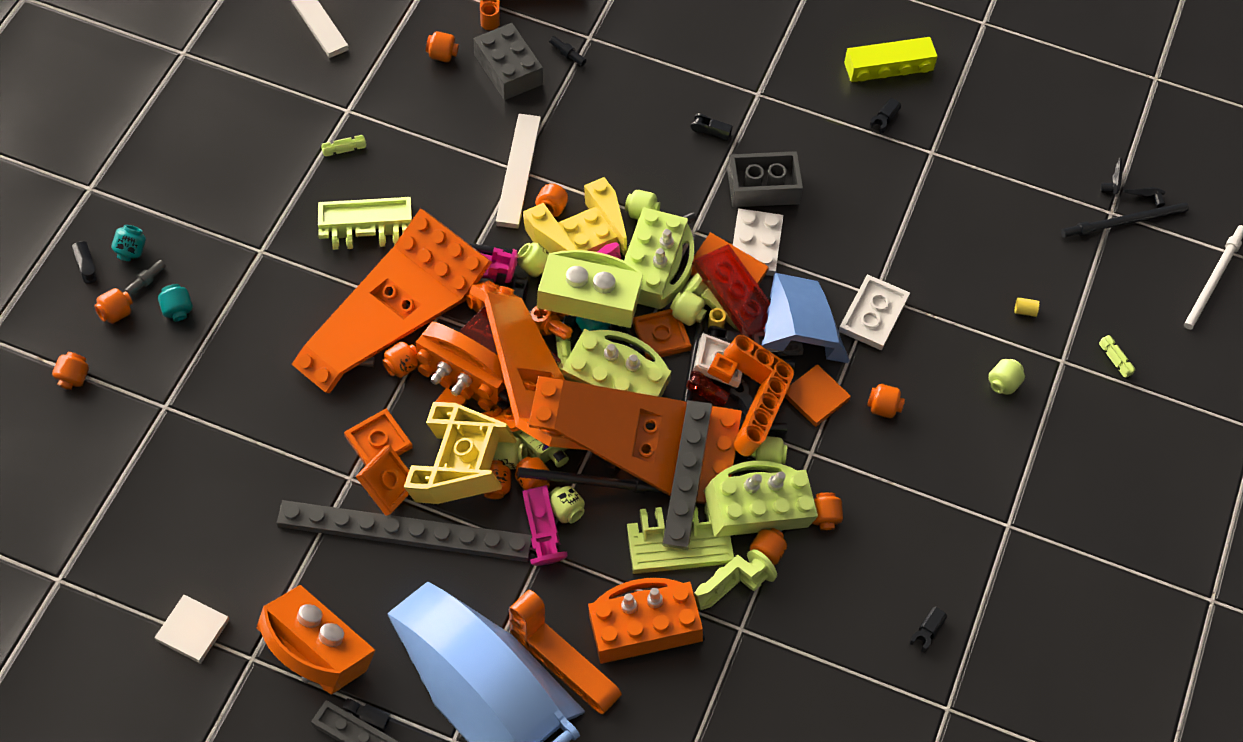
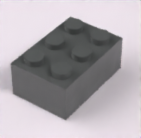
(508, 61)
(764, 179)

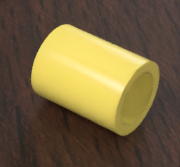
(1027, 307)
(717, 318)

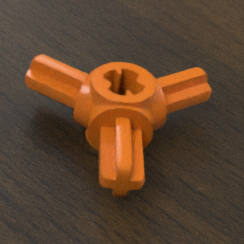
(549, 323)

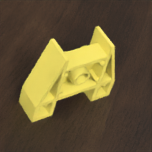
(585, 231)
(463, 457)

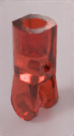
(703, 386)

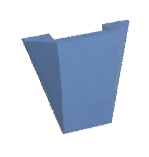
(802, 315)

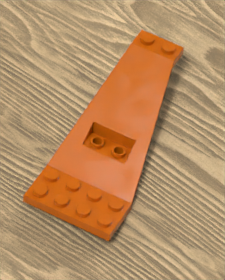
(425, 268)
(521, 357)
(615, 429)

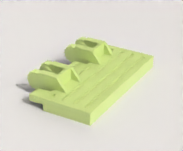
(364, 218)
(651, 556)

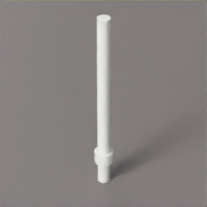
(1232, 246)

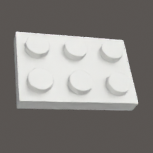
(759, 236)
(874, 312)

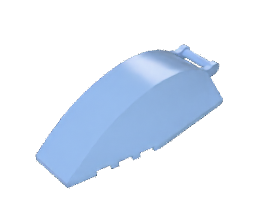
(481, 672)

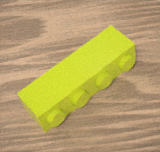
(890, 59)

